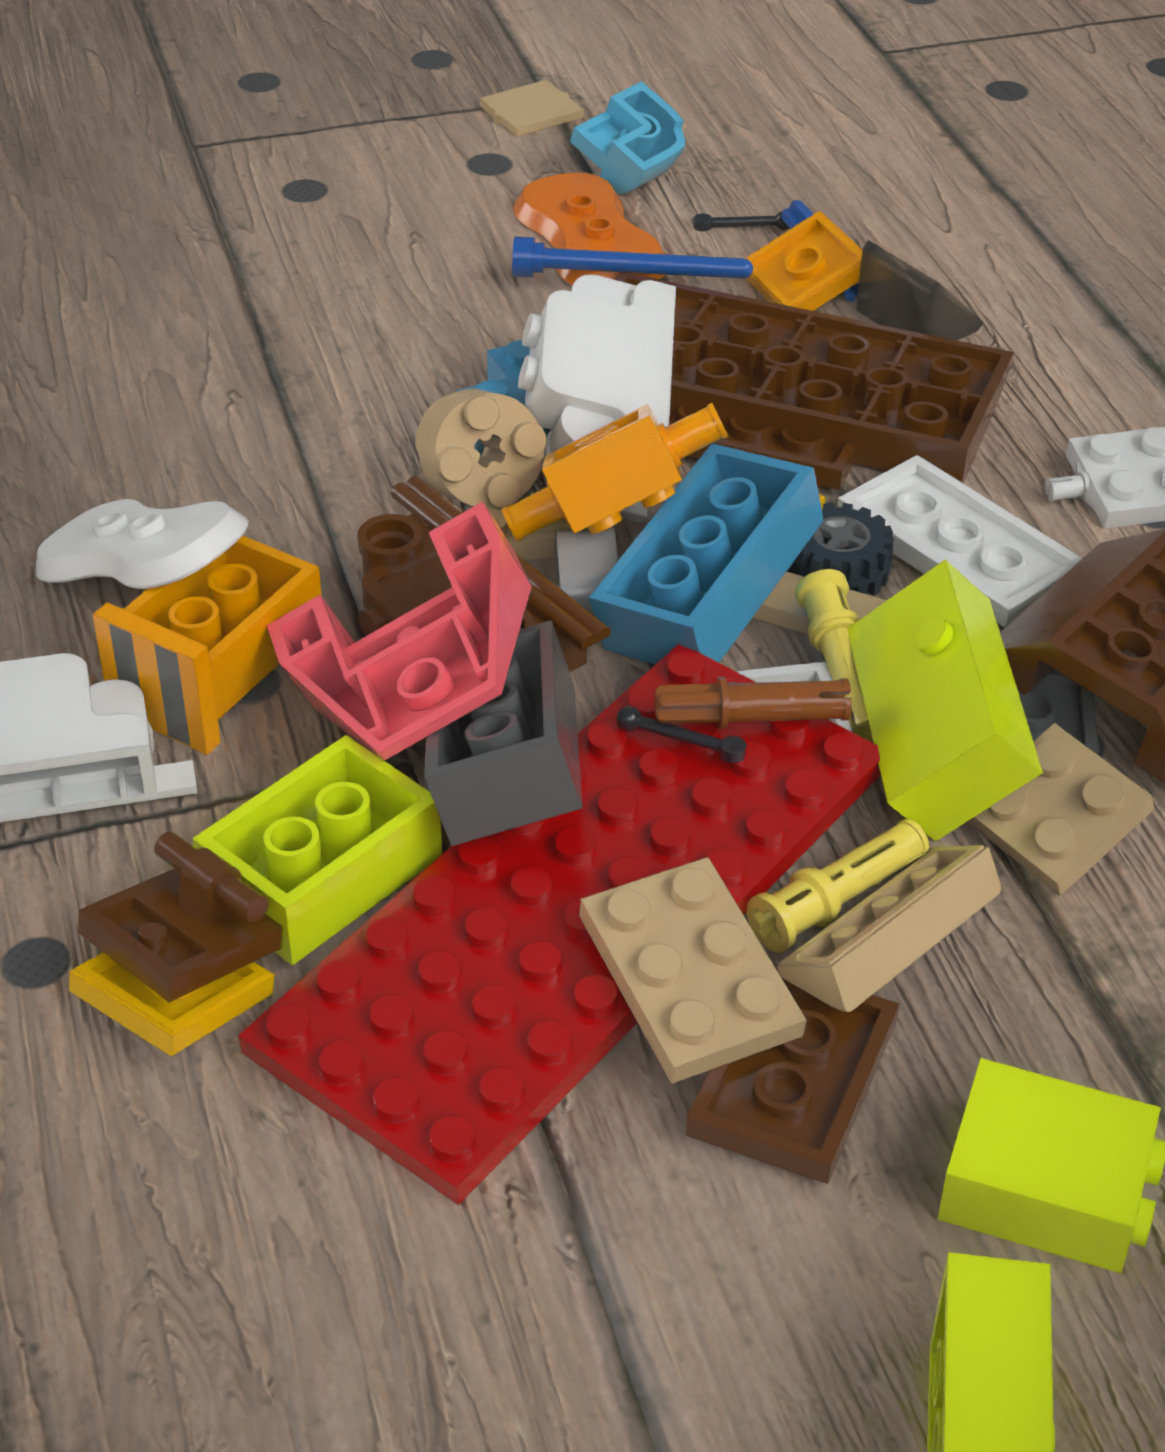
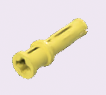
(829, 615)
(817, 894)

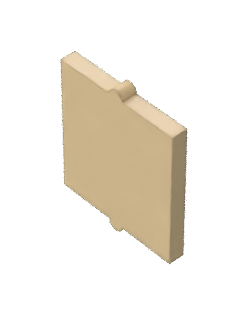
(531, 108)

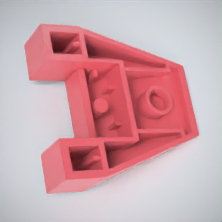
(424, 663)

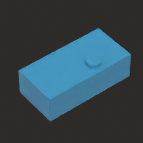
(709, 556)

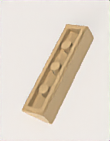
(893, 926)

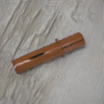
(752, 702)

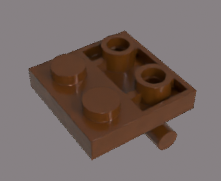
(183, 923)

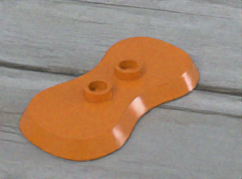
(582, 214)

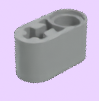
(583, 561)

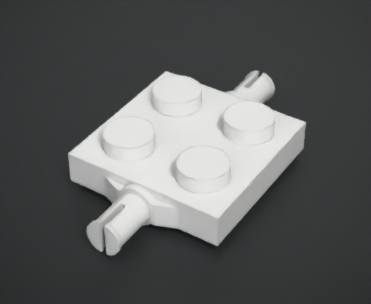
(1116, 476)

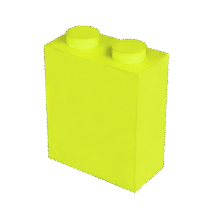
(1054, 1166)

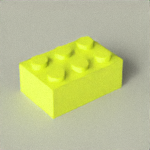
(329, 842)

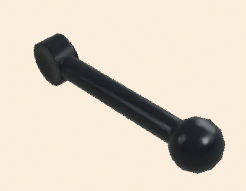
(705, 222)
(731, 748)

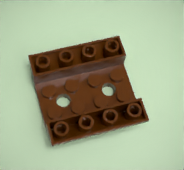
(1087, 622)

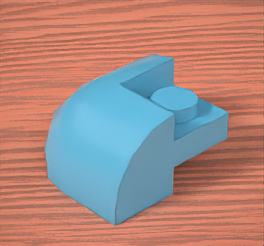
(632, 138)

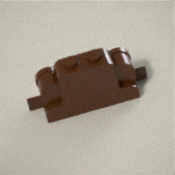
(406, 571)

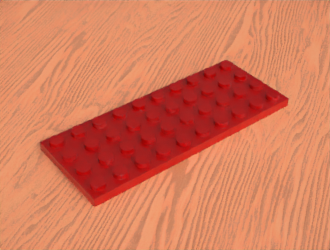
(478, 983)

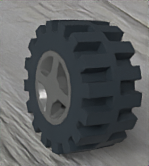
(851, 544)

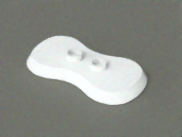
(139, 543)

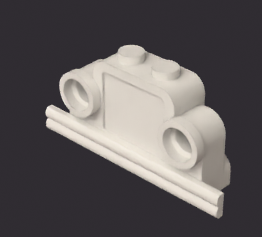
(599, 358)
(76, 742)

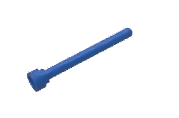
(533, 257)

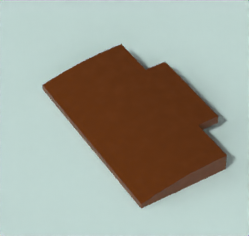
(829, 385)

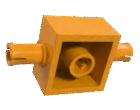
(612, 470)

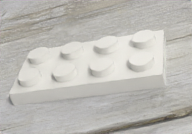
(945, 519)

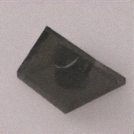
(909, 300)

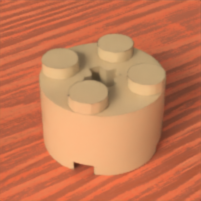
(510, 455)

